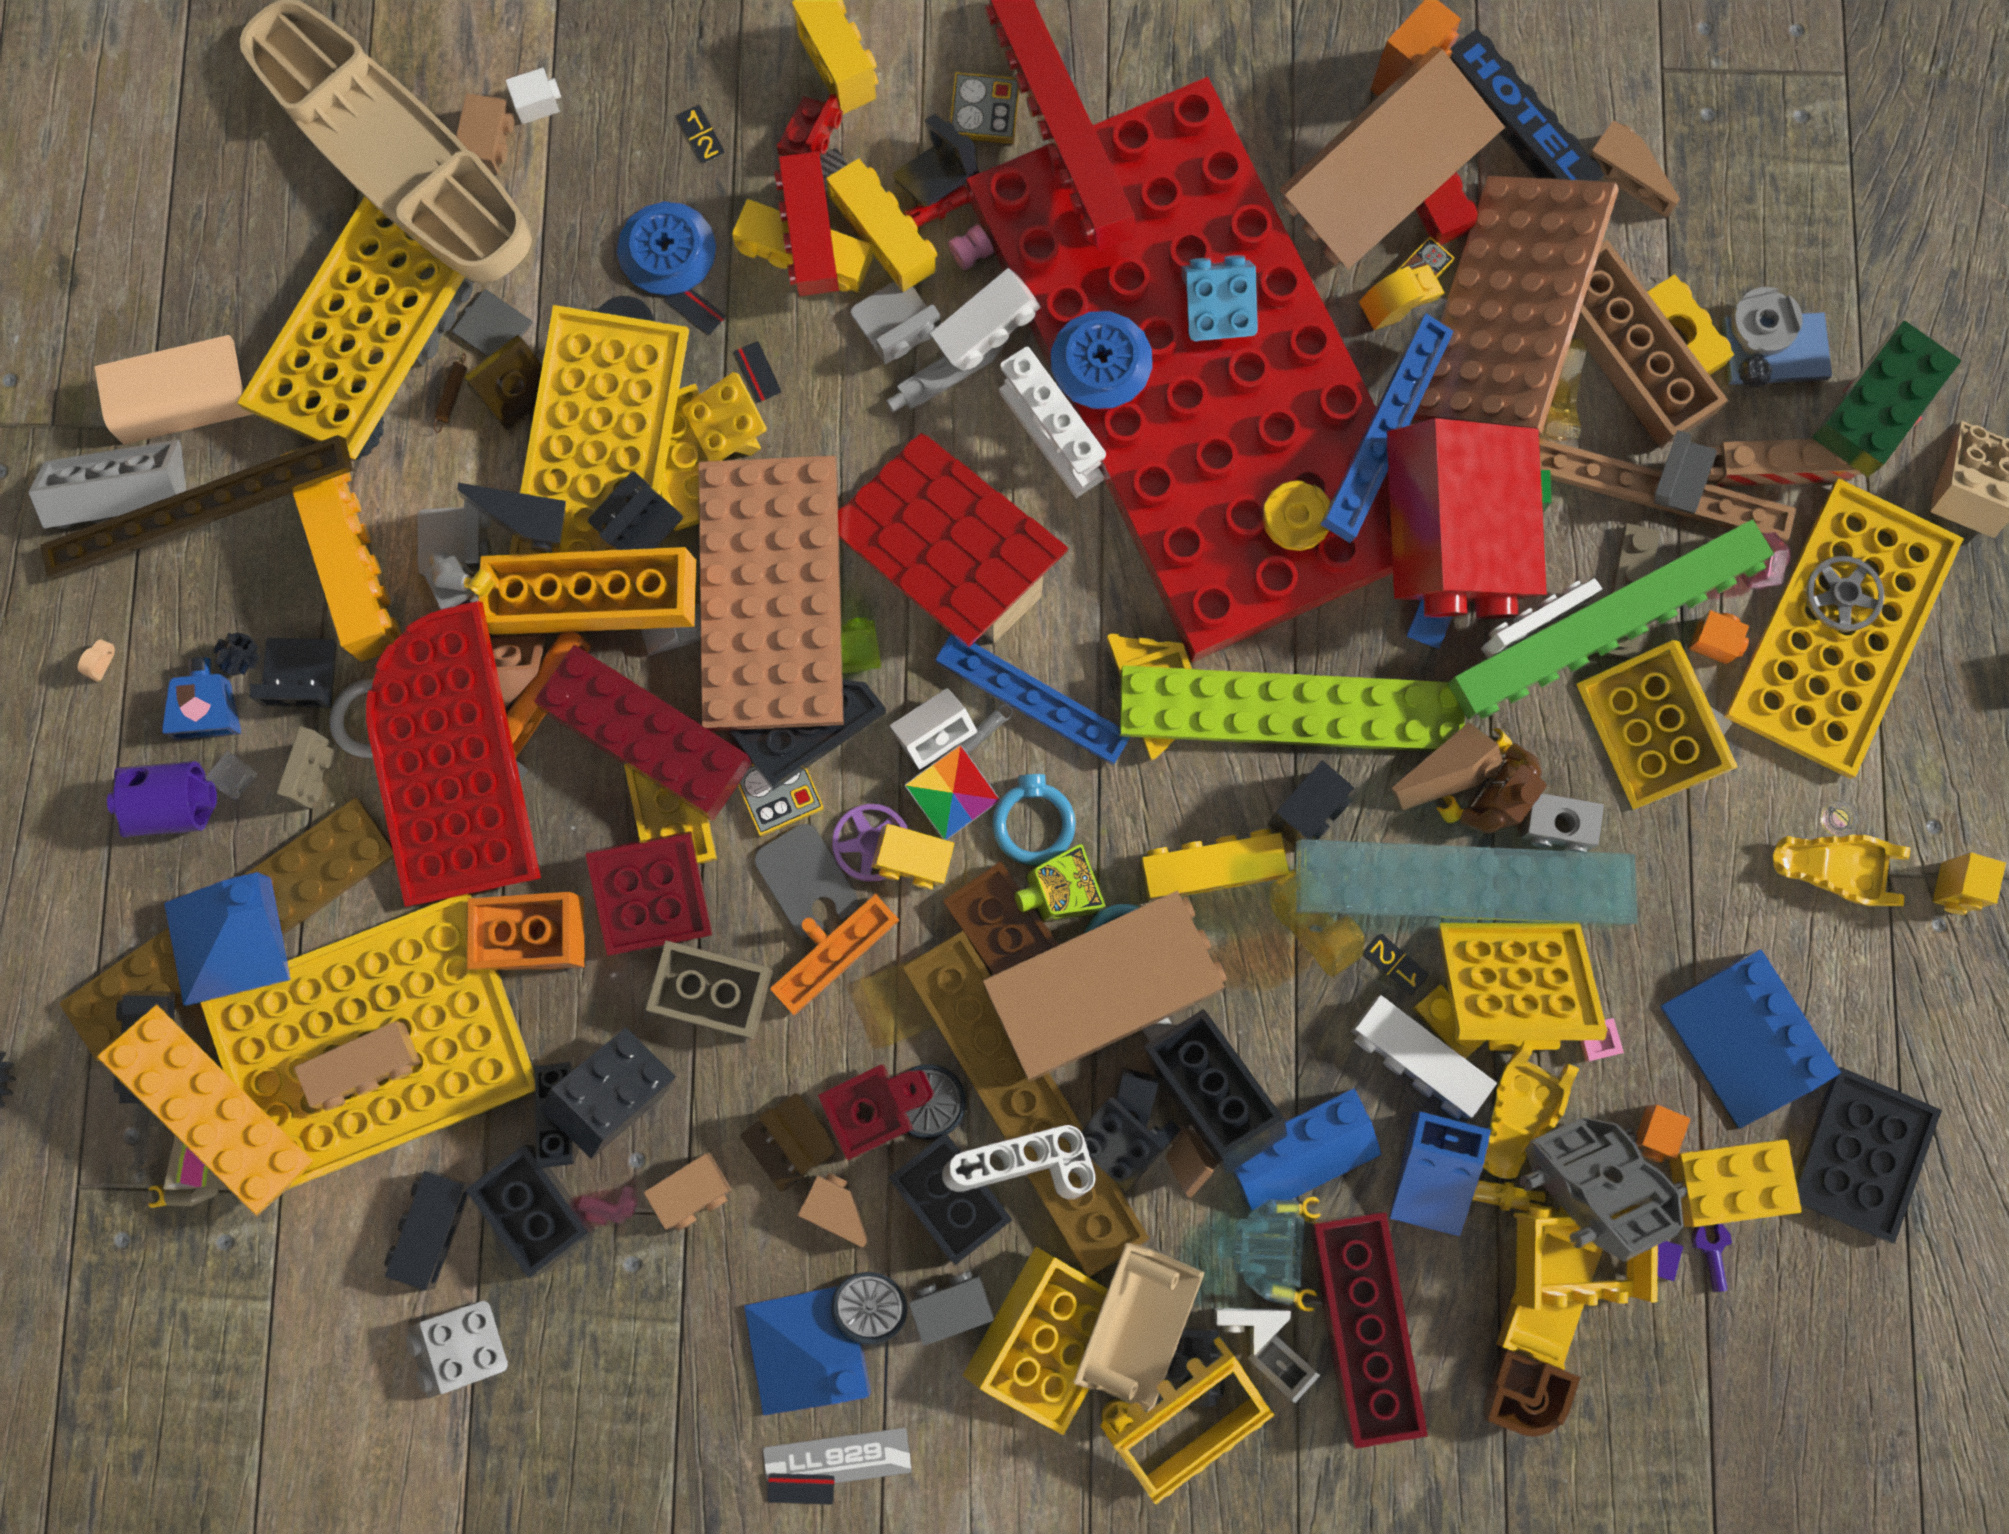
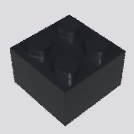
(1311, 804)

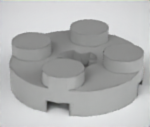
(1752, 334)

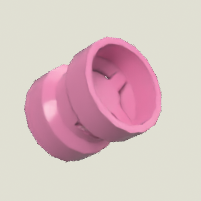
(970, 247)

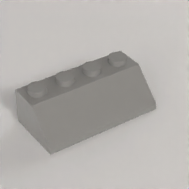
(106, 483)

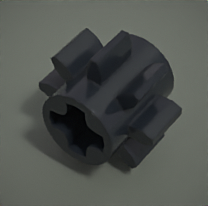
(236, 653)

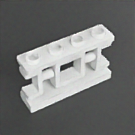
(1052, 422)

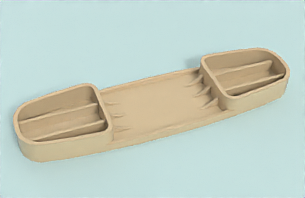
(386, 141)

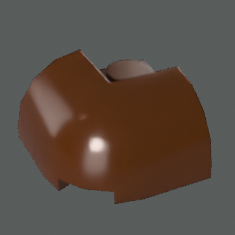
(1529, 1395)

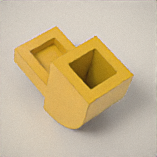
(1398, 294)

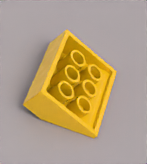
(1656, 724)
(1040, 1341)

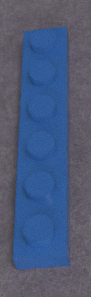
(1033, 698)

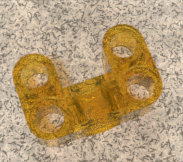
(1334, 947)

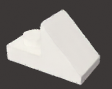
(1262, 1323)

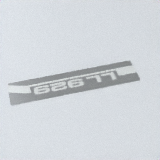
(844, 1456)

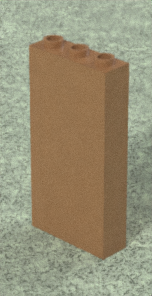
(1390, 158)
(1105, 985)

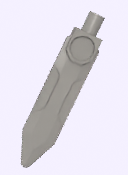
(934, 380)

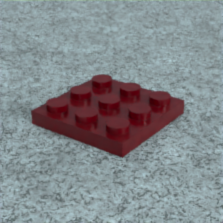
(649, 893)

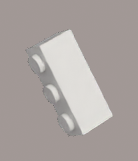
(986, 320)

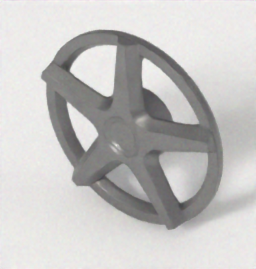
(1844, 594)

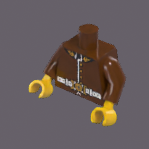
(1504, 796)

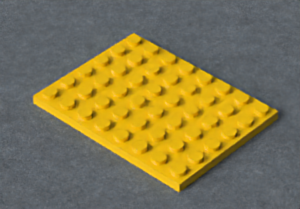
(390, 973)

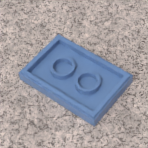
(1802, 361)

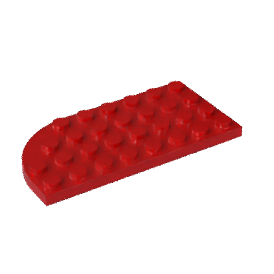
(448, 760)

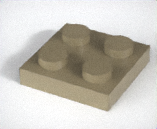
(306, 767)

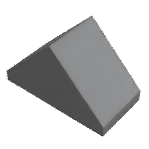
(1284, 1368)

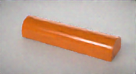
(524, 714)

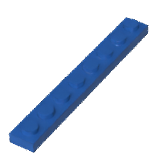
(1394, 411)

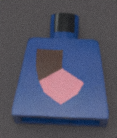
(200, 704)

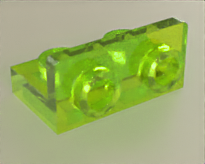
(859, 646)

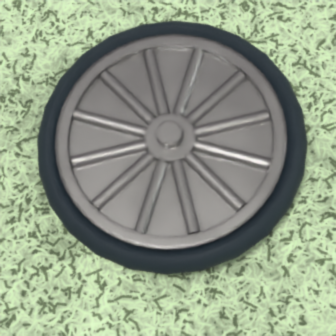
(869, 1308)

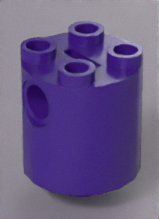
(161, 799)

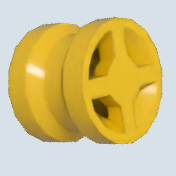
(1120, 1420)

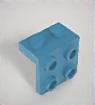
(1221, 298)

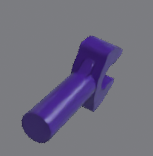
(1713, 1252)

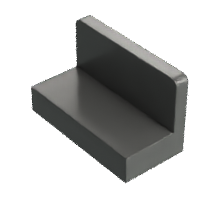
(1684, 474)

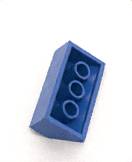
(1316, 1150)

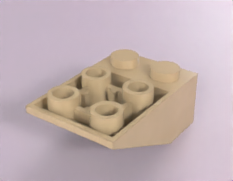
(1975, 481)

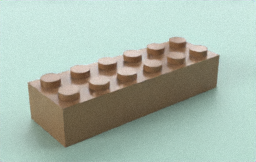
(1643, 352)

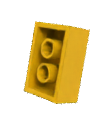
(836, 51)
(1736, 1183)

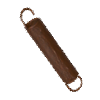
(450, 392)

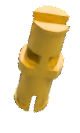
(1507, 1195)

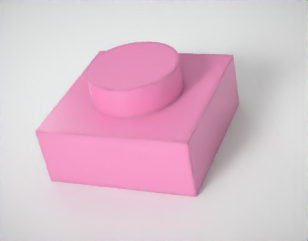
(1603, 1048)

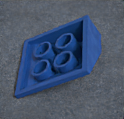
(227, 939)
(803, 1354)

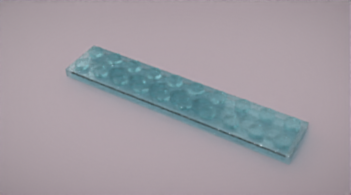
(1465, 882)

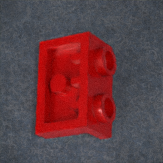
(811, 126)

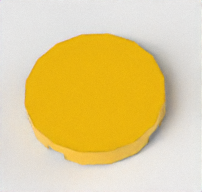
(1295, 514)

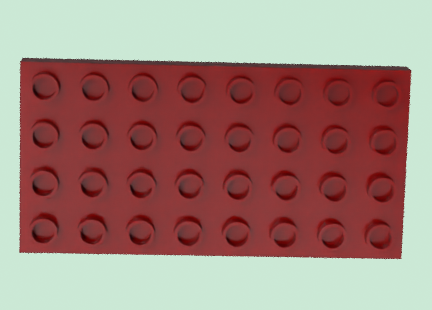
(1217, 414)

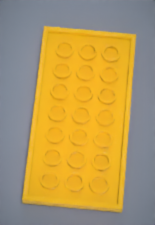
(600, 414)

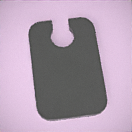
(802, 871)

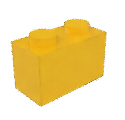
(912, 856)
(1968, 883)

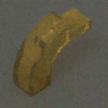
(1562, 418)

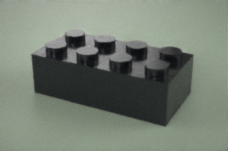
(1215, 1091)

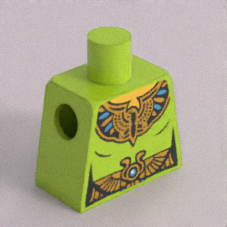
(1062, 887)

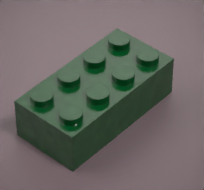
(1886, 399)

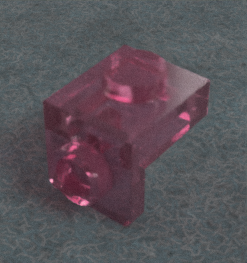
(1774, 573)
(601, 1210)

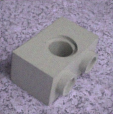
(1582, 817)

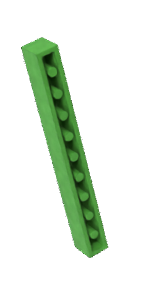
(1611, 619)

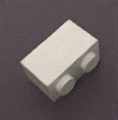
(933, 728)

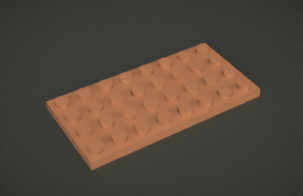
(1518, 299)
(770, 593)

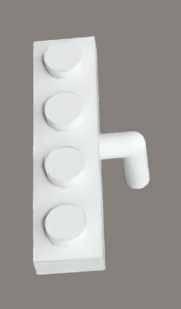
(1531, 622)

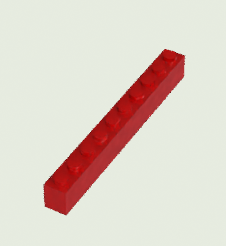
(1063, 122)

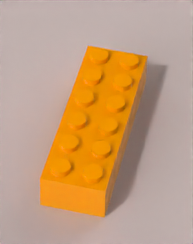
(347, 567)
(590, 591)
(206, 1110)

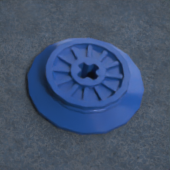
(687, 257)
(1098, 383)

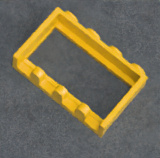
(1641, 1269)
(1207, 1446)

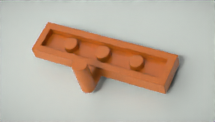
(833, 953)

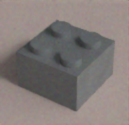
(950, 1308)

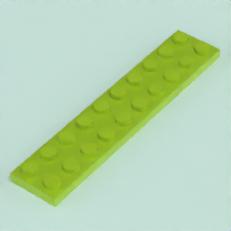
(1287, 709)

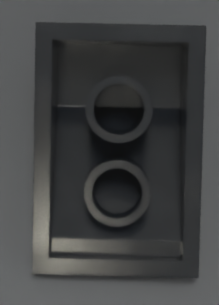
(526, 516)

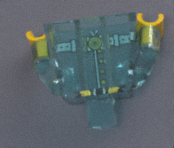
(1271, 1249)

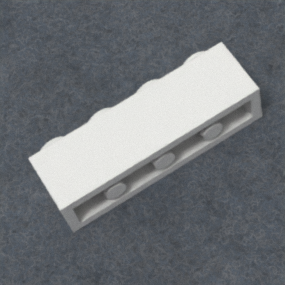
(1423, 1058)

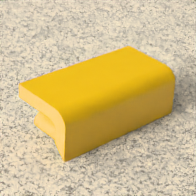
(1549, 1331)

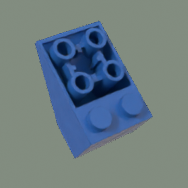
(1439, 1172)

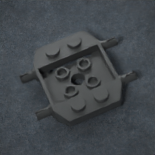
(1574, 1171)

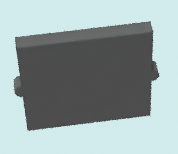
(490, 324)

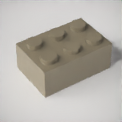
(709, 990)

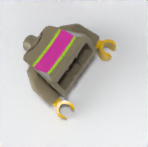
(185, 1180)

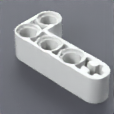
(1016, 1164)

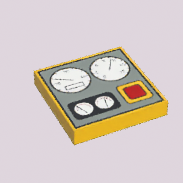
(985, 107)
(780, 807)

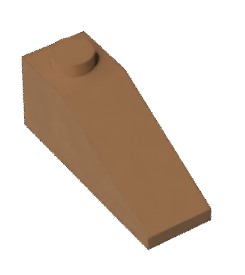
(1634, 169)
(1454, 767)

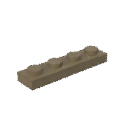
(1634, 561)

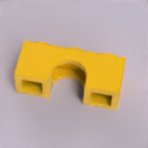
(1682, 312)

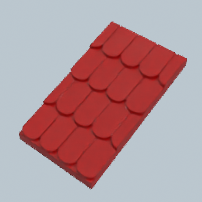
(950, 541)

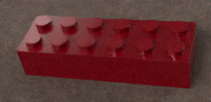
(643, 732)
(1368, 1330)

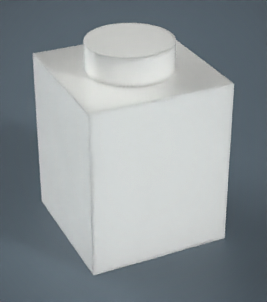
(534, 95)

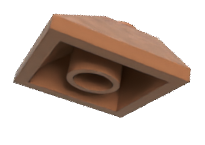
(516, 661)

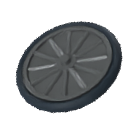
(944, 1110)

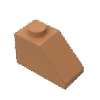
(1190, 1160)
(834, 1209)

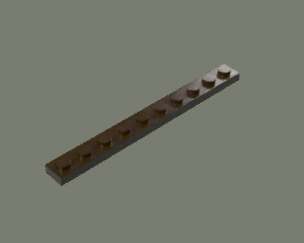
(197, 507)

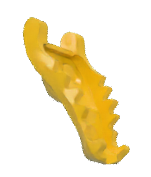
(1845, 865)
(1525, 1108)

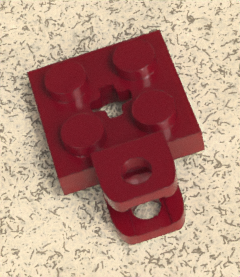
(890, 1101)

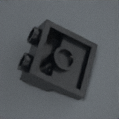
(1195, 1344)

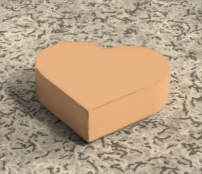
(96, 660)

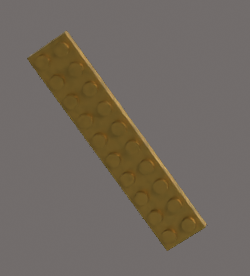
(304, 880)
(954, 994)

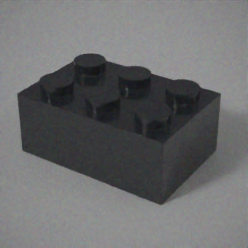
(607, 1092)
(530, 1211)
(953, 1218)

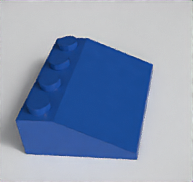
(1750, 1039)

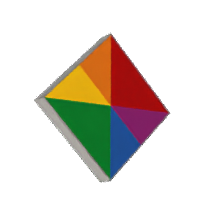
(952, 792)

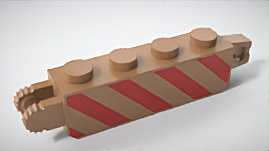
(1777, 463)

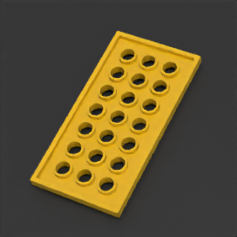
(342, 325)
(1885, 666)

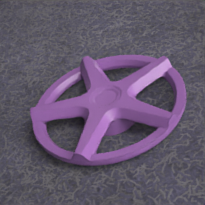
(865, 842)

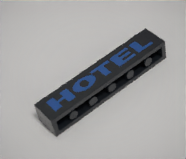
(1529, 126)

